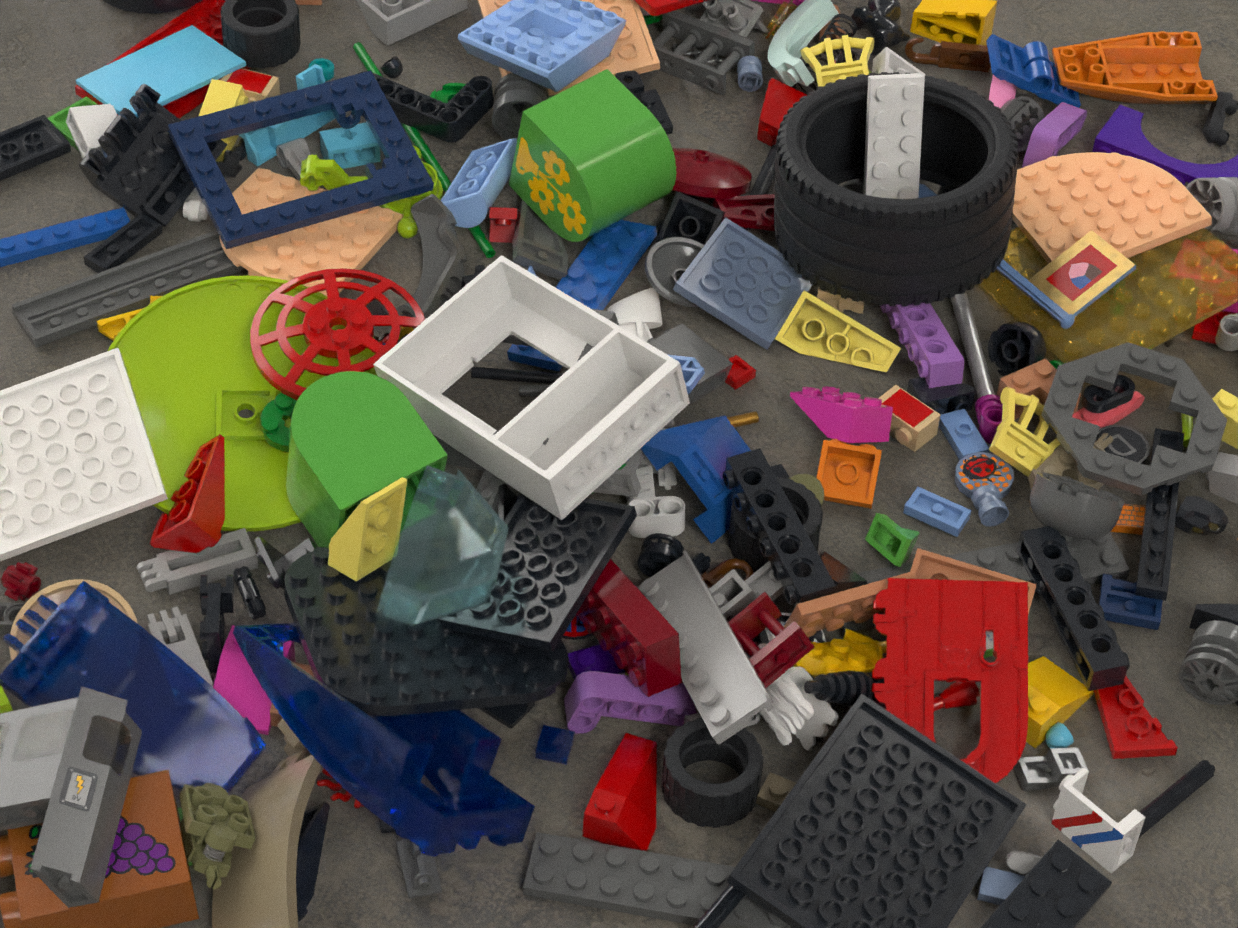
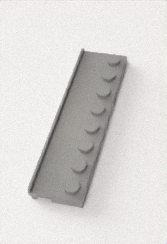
(710, 655)

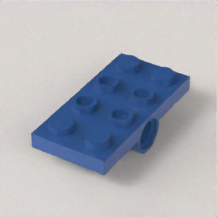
(1029, 70)

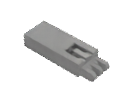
(231, 552)
(187, 647)

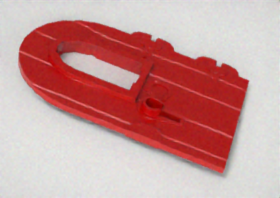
(940, 635)

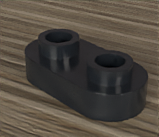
(1101, 400)

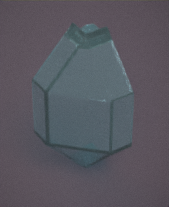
(444, 553)

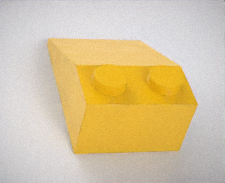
(1051, 698)

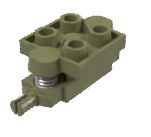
(212, 827)

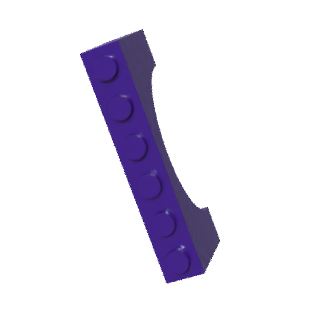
(1124, 136)

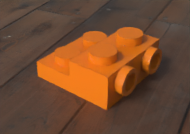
(849, 472)

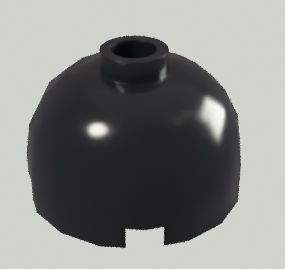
(1016, 347)

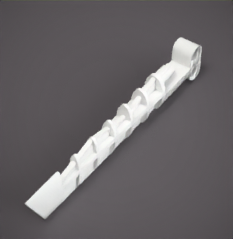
(661, 513)

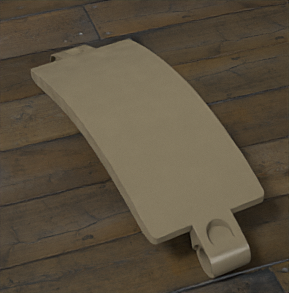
(263, 878)

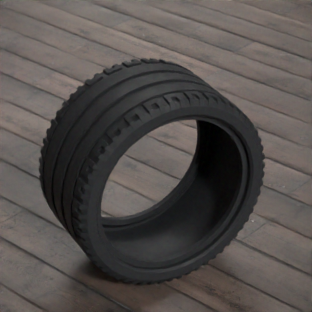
(891, 246)

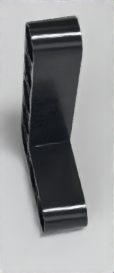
(440, 119)

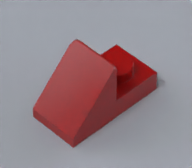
(502, 224)

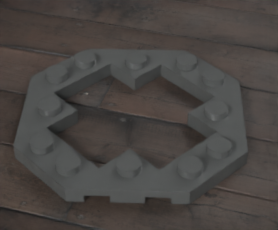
(1167, 464)

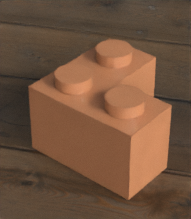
(1031, 380)

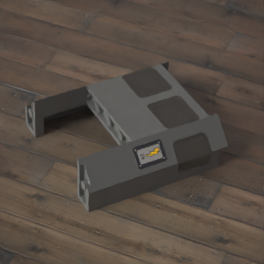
(72, 773)

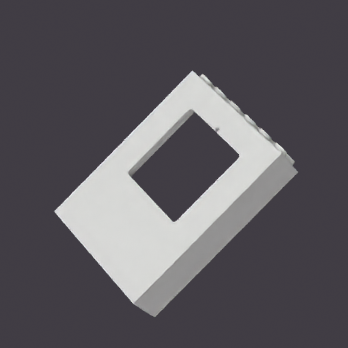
(590, 414)

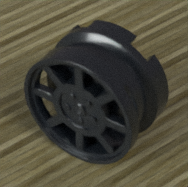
(658, 555)

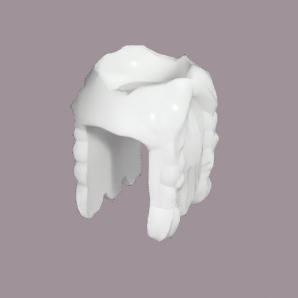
(797, 710)

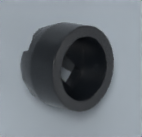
(392, 67)

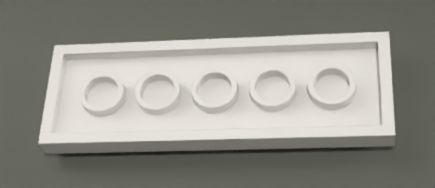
(893, 135)

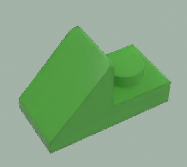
(891, 539)

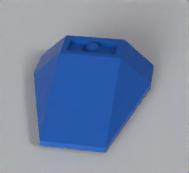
(700, 456)

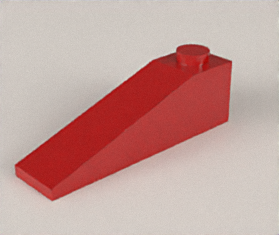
(198, 504)
(625, 797)

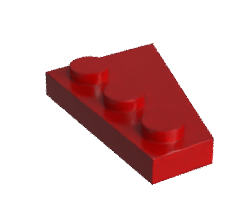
(1129, 725)

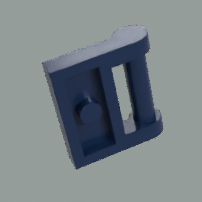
(1124, 607)

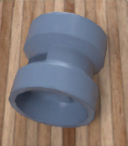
(749, 73)
(990, 506)

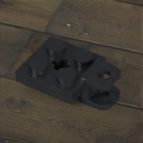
(648, 98)
(214, 603)

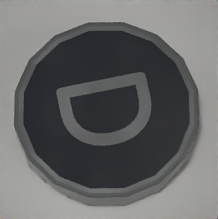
(1126, 443)

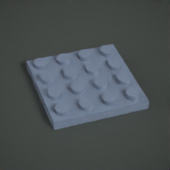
(743, 283)

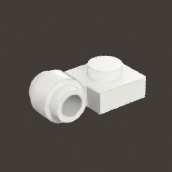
(194, 207)

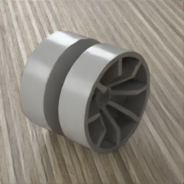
(1219, 199)

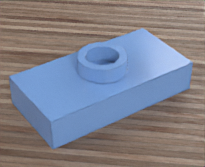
(962, 433)
(937, 511)

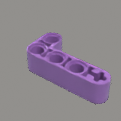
(1054, 132)
(615, 696)

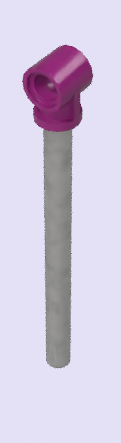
(988, 405)

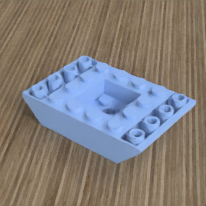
(544, 39)

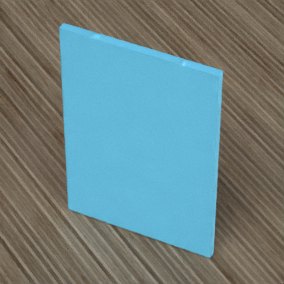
(168, 66)

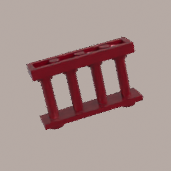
(782, 651)

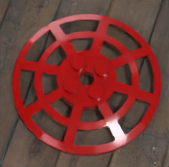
(319, 322)

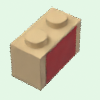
(255, 84)
(912, 420)

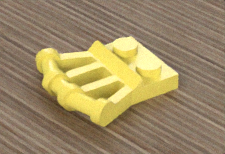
(834, 71)
(1014, 441)

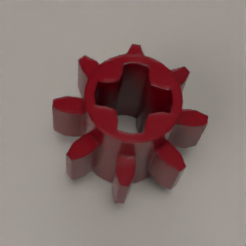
(21, 581)

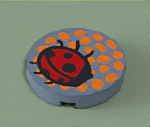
(983, 469)

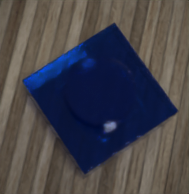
(555, 744)

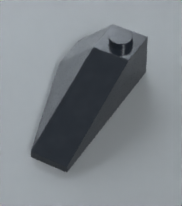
(309, 855)

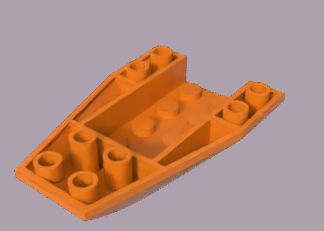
(1137, 69)

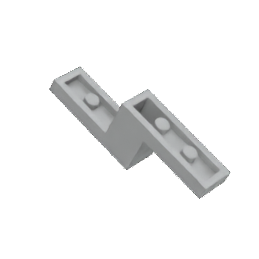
(735, 594)

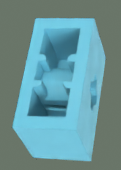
(350, 146)

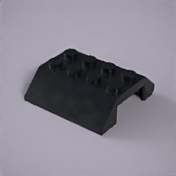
(142, 161)

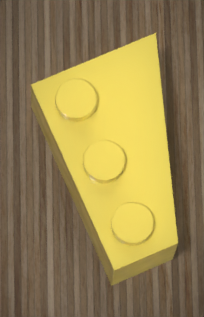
(222, 96)

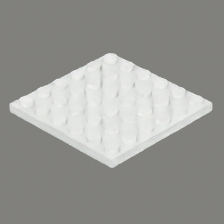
(72, 454)

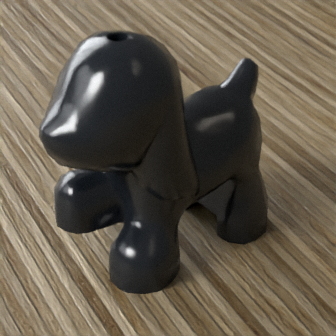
(880, 22)

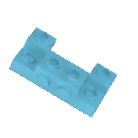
(262, 143)

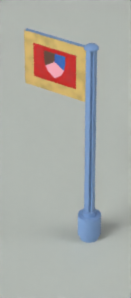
(1072, 278)

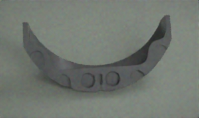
(441, 259)

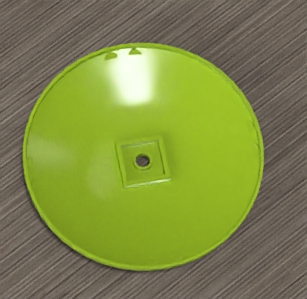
(196, 374)

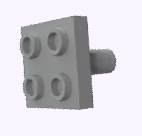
(732, 15)

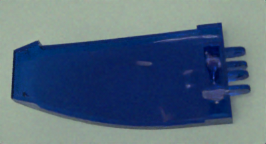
(100, 648)

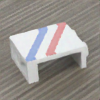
(1092, 828)

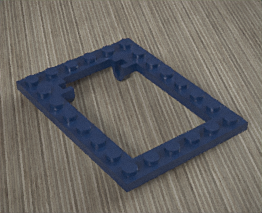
(399, 178)

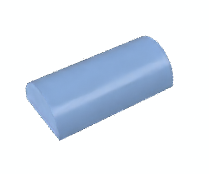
(479, 183)

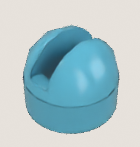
(1059, 736)

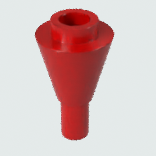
(957, 695)

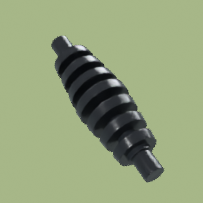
(842, 686)

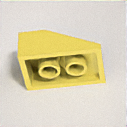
(369, 533)

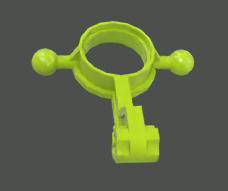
(314, 175)

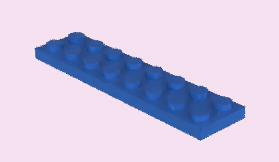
(596, 276)

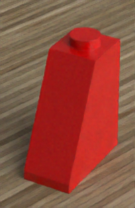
(777, 102)

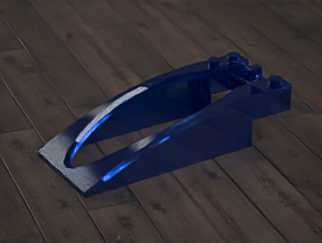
(386, 756)

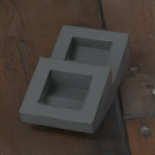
(1048, 770)

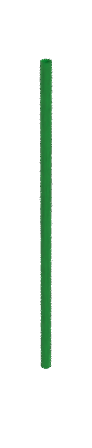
(426, 153)

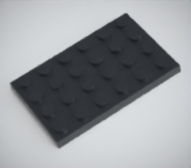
(546, 571)

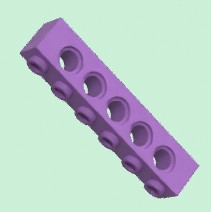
(927, 343)

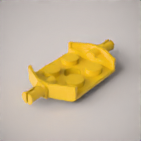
(852, 653)

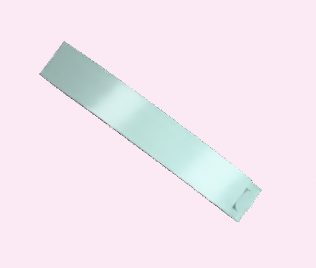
(795, 35)

